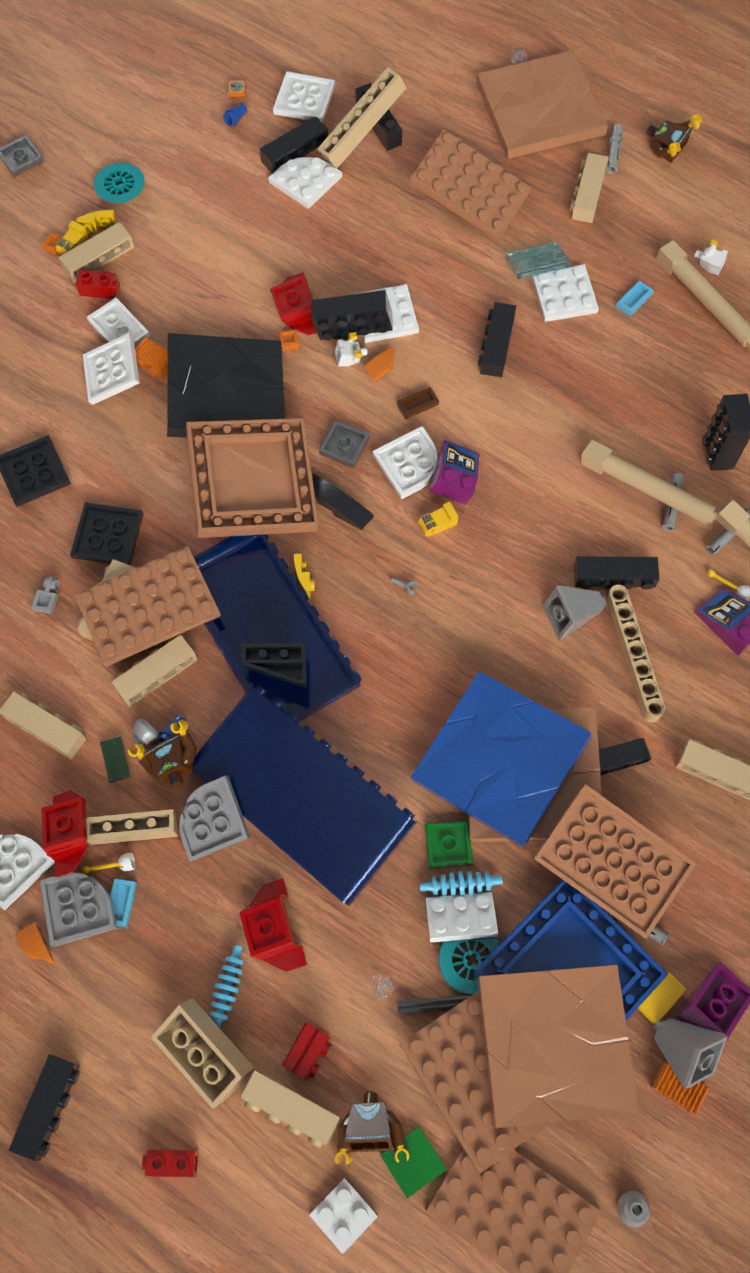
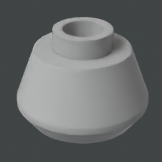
(144, 732)
(629, 1201)

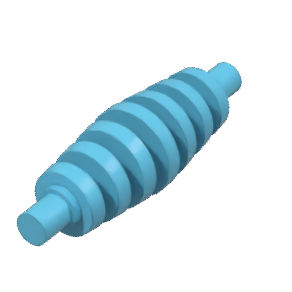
(461, 883)
(234, 960)

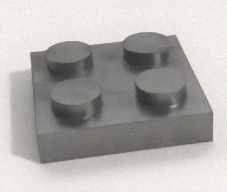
(20, 156)
(344, 444)

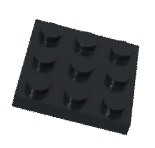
(33, 471)
(106, 534)

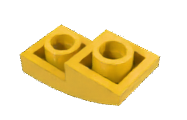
(97, 219)
(303, 576)
(662, 998)

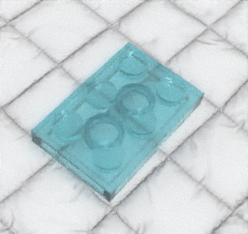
(537, 260)

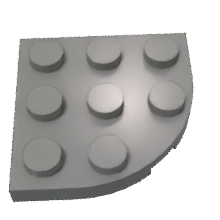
(212, 819)
(76, 908)

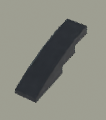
(340, 503)

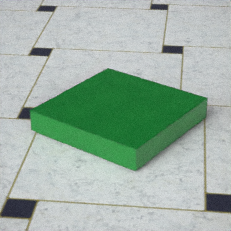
(448, 844)
(420, 1168)

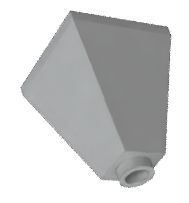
(571, 608)
(689, 1049)

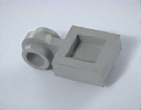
(46, 600)

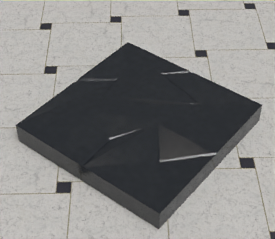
(222, 380)

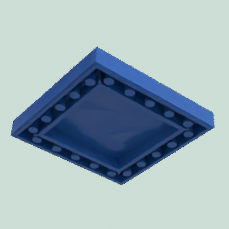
(501, 758)
(573, 933)

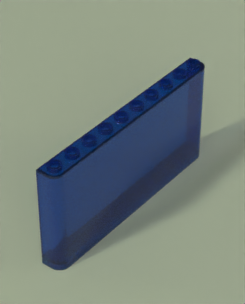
(266, 606)
(304, 795)

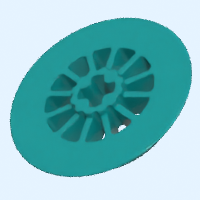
(119, 179)
(447, 967)

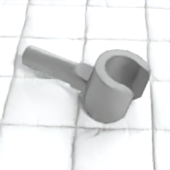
(406, 586)

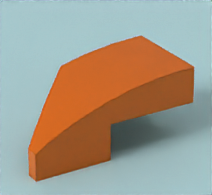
(380, 364)
(33, 944)

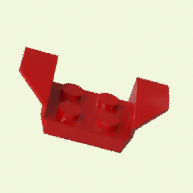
(294, 303)
(65, 831)
(269, 928)

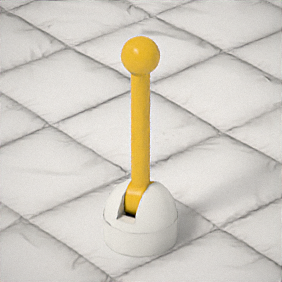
(742, 591)
(125, 862)

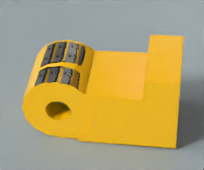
(75, 236)
(439, 520)

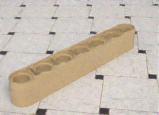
(632, 661)

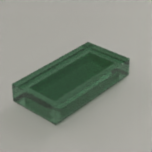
(115, 759)

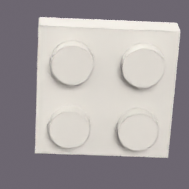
(343, 1215)

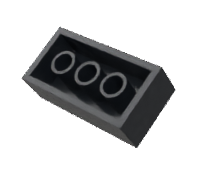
(352, 313)
(727, 432)

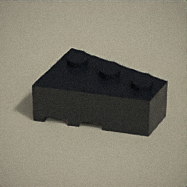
(277, 660)

